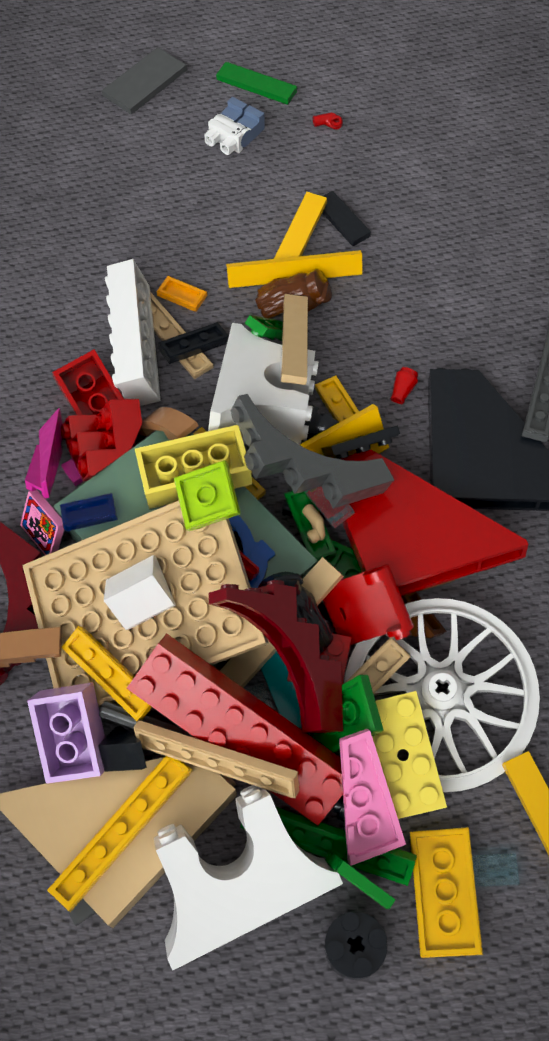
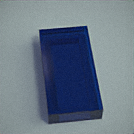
(88, 512)

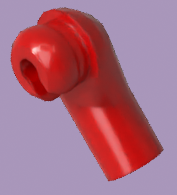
(329, 119)

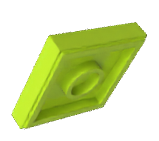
(207, 496)

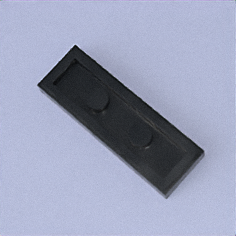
(345, 220)
(193, 342)

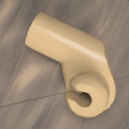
(317, 523)

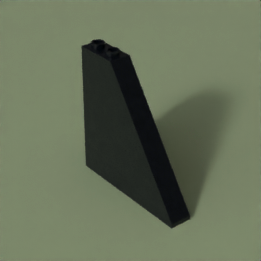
(481, 447)

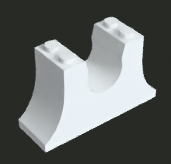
(254, 369)
(233, 899)

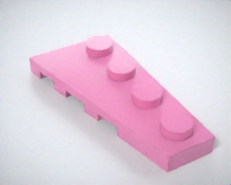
(368, 806)

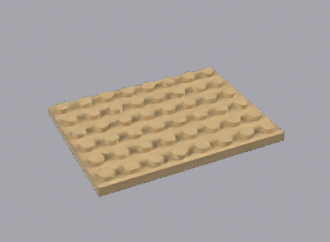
(71, 584)

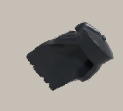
(306, 605)

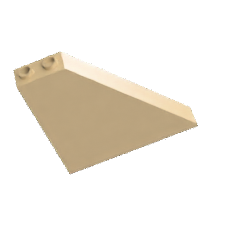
(68, 814)

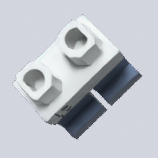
(235, 126)

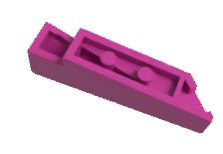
(46, 456)

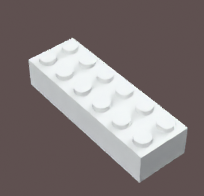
(132, 333)

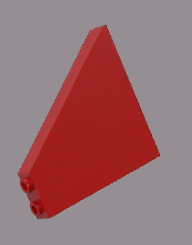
(425, 533)

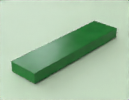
(256, 83)

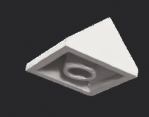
(138, 593)

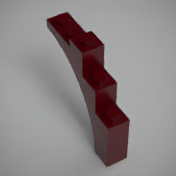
(13, 555)
(297, 642)

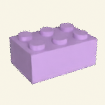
(68, 732)

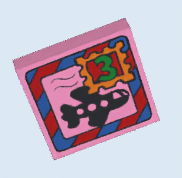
(42, 523)

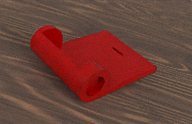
(368, 606)

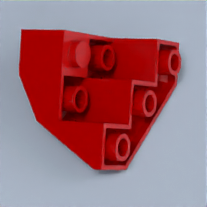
(102, 438)

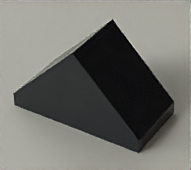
(121, 751)

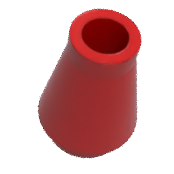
(404, 383)

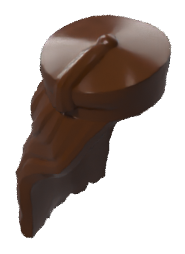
(312, 285)

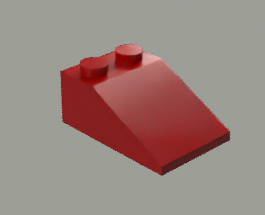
(86, 384)

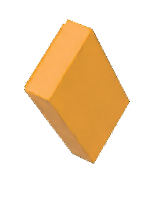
(181, 293)

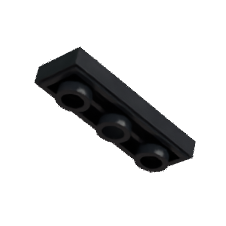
(361, 443)

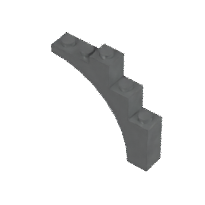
(304, 469)

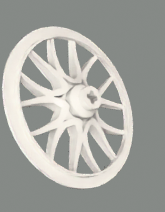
(444, 708)

